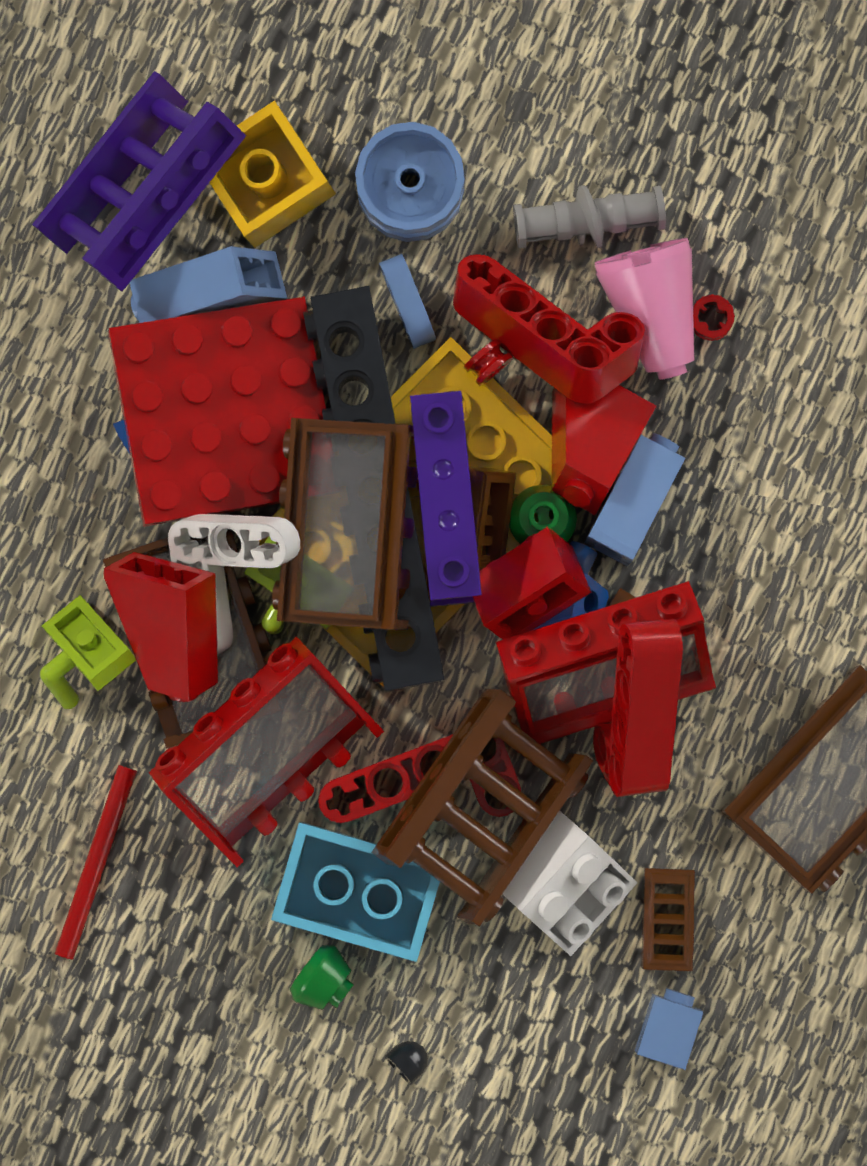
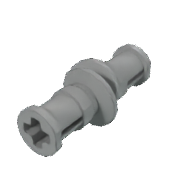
(589, 216)

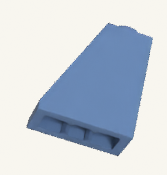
(208, 284)
(635, 498)

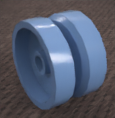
(414, 211)

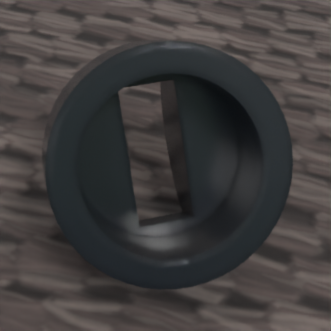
(409, 1059)

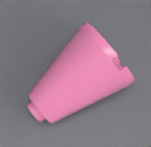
(659, 291)

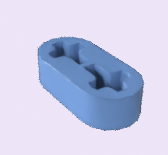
(407, 301)

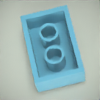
(352, 895)

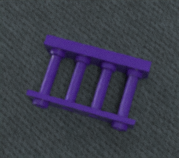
(160, 199)
(445, 498)

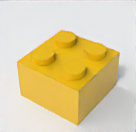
(269, 177)

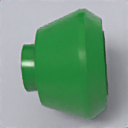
(541, 500)
(322, 979)

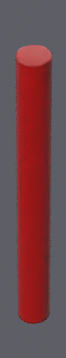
(95, 862)

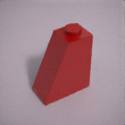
(594, 443)
(168, 622)

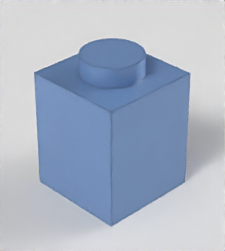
(669, 1029)

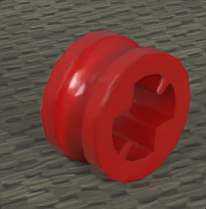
(723, 307)
(488, 362)

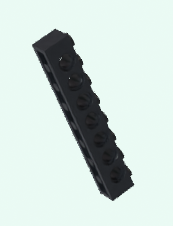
(354, 313)

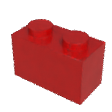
(530, 585)

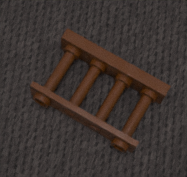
(434, 802)

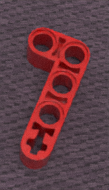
(542, 336)
(639, 741)
(409, 768)

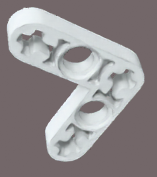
(217, 553)

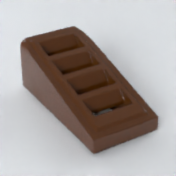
(492, 507)
(668, 962)

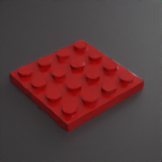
(212, 405)

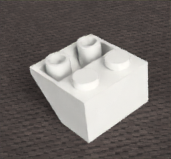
(568, 884)

